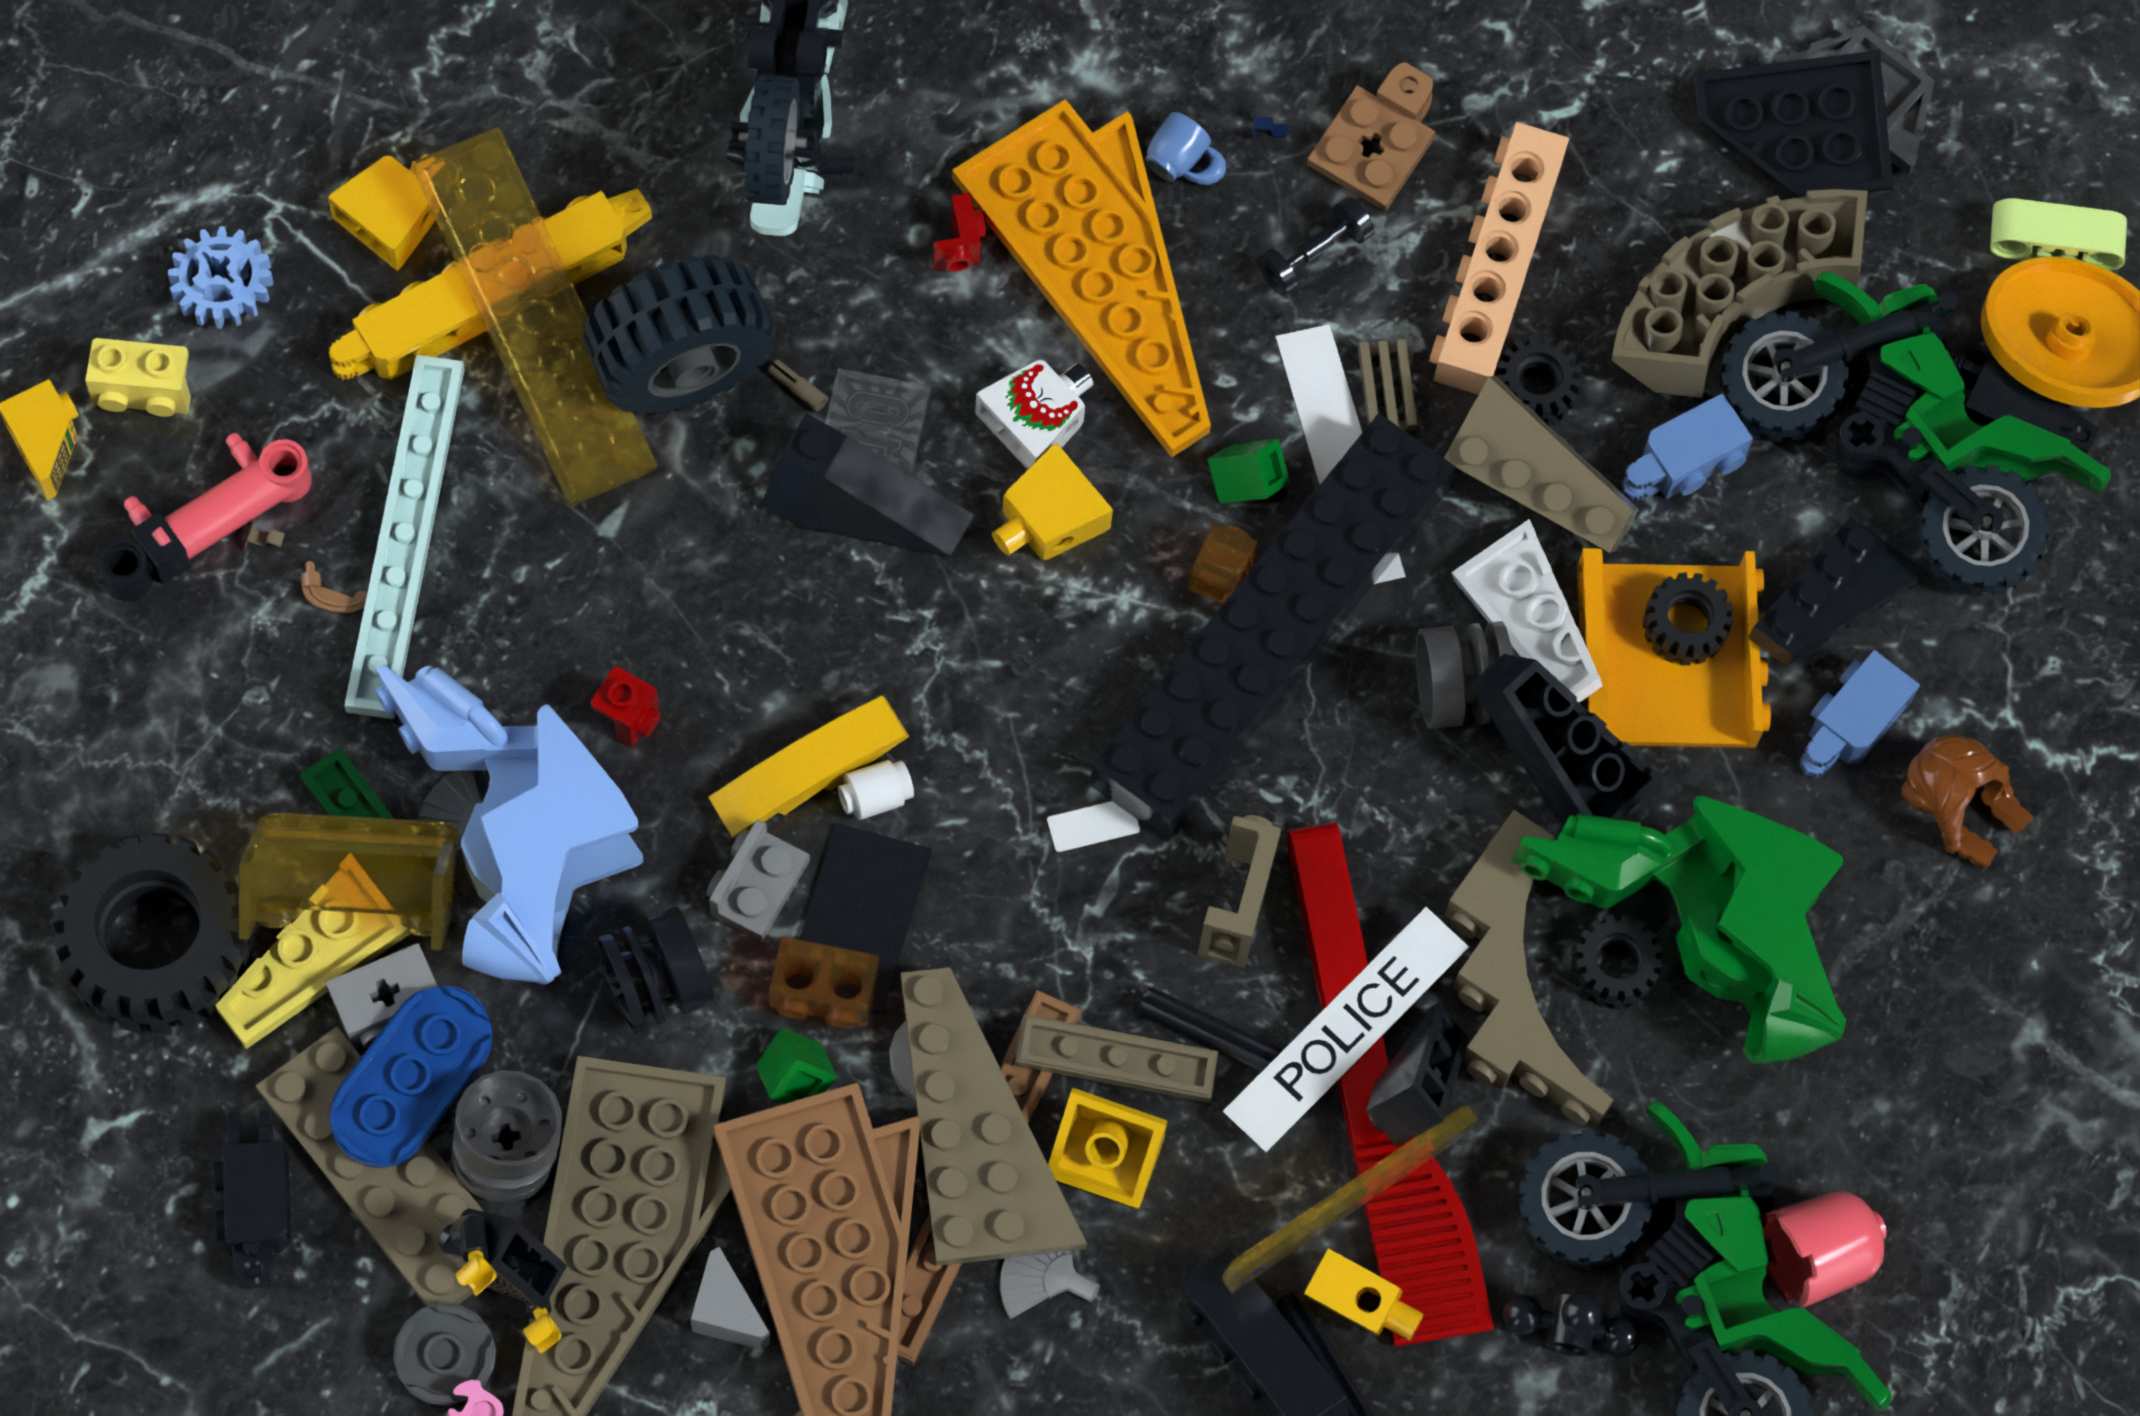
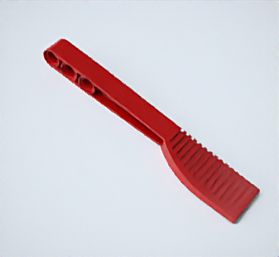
(1419, 1222)

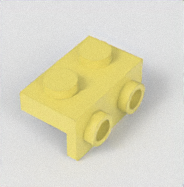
(138, 377)

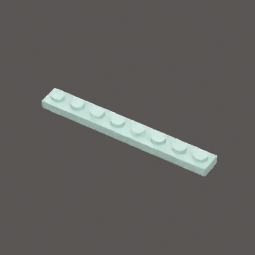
(405, 529)

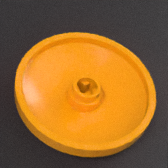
(2066, 330)

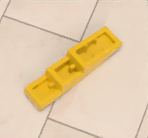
(809, 766)

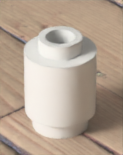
(876, 789)

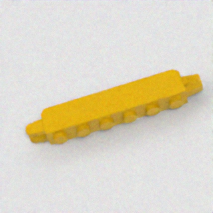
(441, 313)

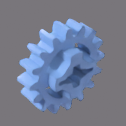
(216, 295)

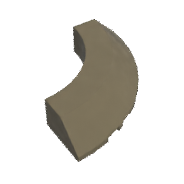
(1732, 275)

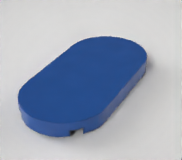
(411, 1076)

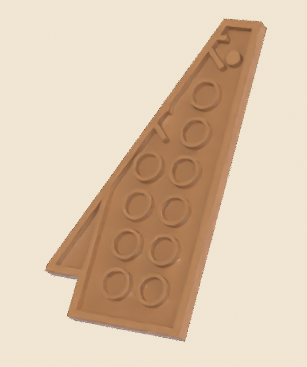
(828, 1239)

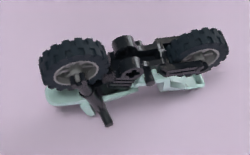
(788, 110)

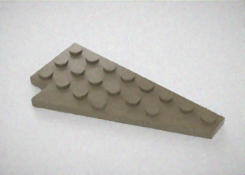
(625, 1215)

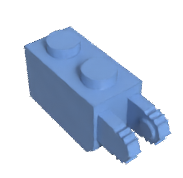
(1689, 451)
(1858, 715)

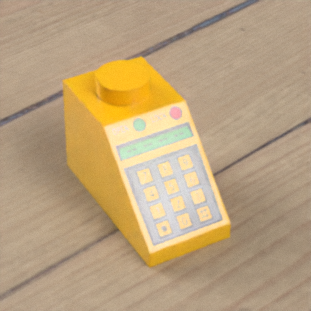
(42, 432)

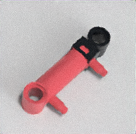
(170, 542)

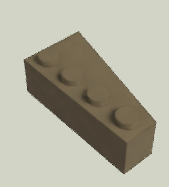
(1529, 462)

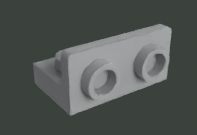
(756, 881)

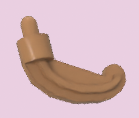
(328, 599)

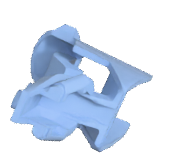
(538, 834)

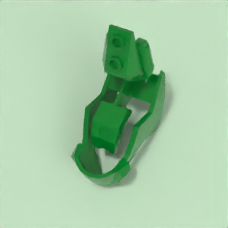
(1739, 904)

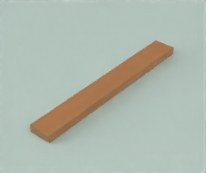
(924, 1281)

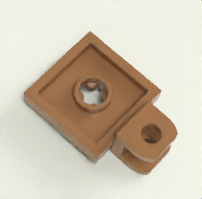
(1390, 118)

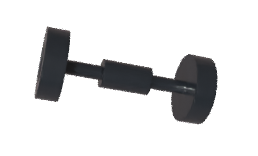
(1352, 221)

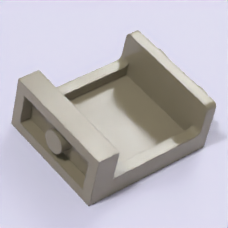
(1228, 934)

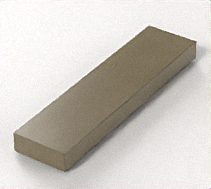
(1116, 1058)

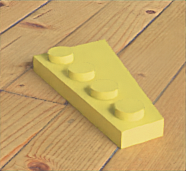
(299, 965)

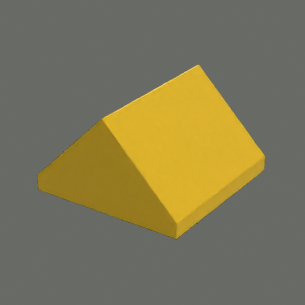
(1106, 1148)

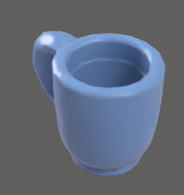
(1179, 147)

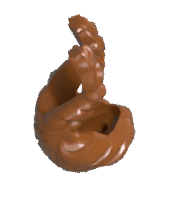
(1944, 782)

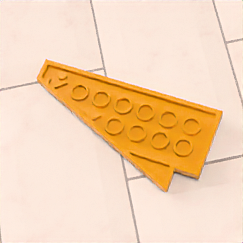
(1091, 241)

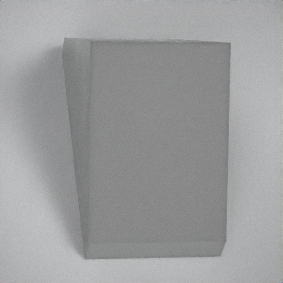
(725, 1308)

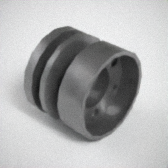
(1448, 670)
(512, 1112)

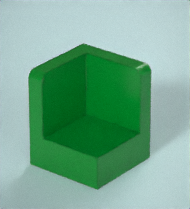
(1249, 471)
(794, 1067)

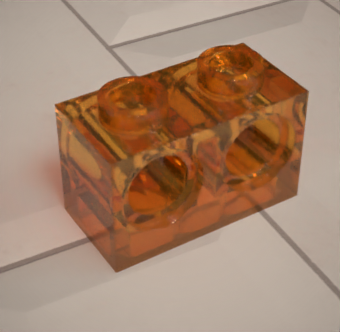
(828, 969)

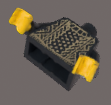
(509, 1260)

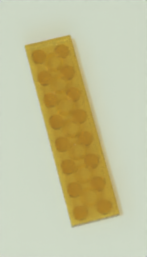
(531, 314)

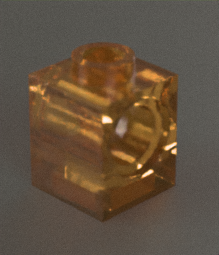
(1222, 562)

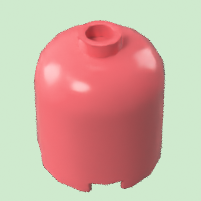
(1822, 1246)

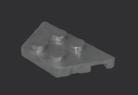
(1905, 89)

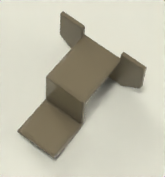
(260, 538)

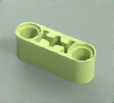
(2044, 229)

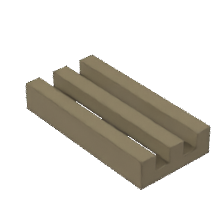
(1384, 351)

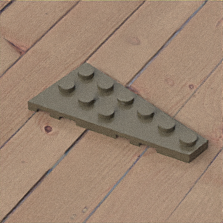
(980, 1159)

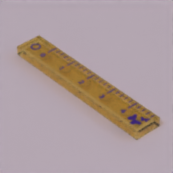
(1348, 1198)

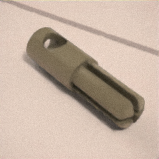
(801, 387)

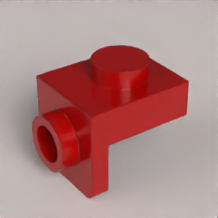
(965, 248)
(629, 704)

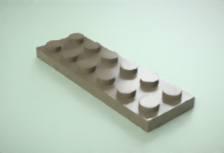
(397, 1205)

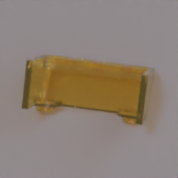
(349, 868)

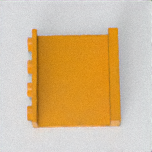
(1663, 701)

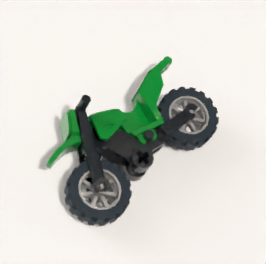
(1909, 426)
(1700, 1271)

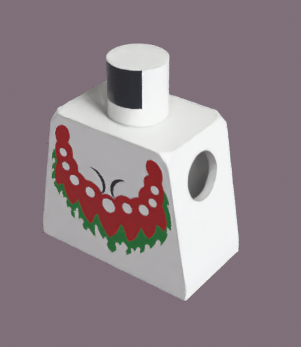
(1034, 408)

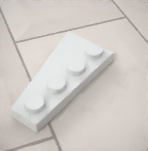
(1517, 586)

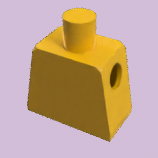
(384, 210)
(1052, 508)
(1341, 1284)

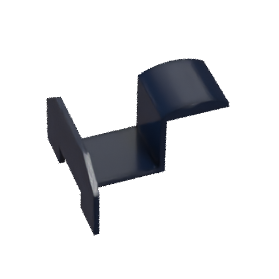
(1267, 123)

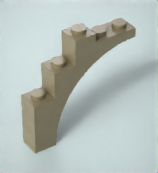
(1495, 979)

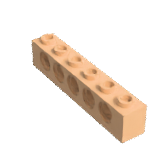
(1539, 157)

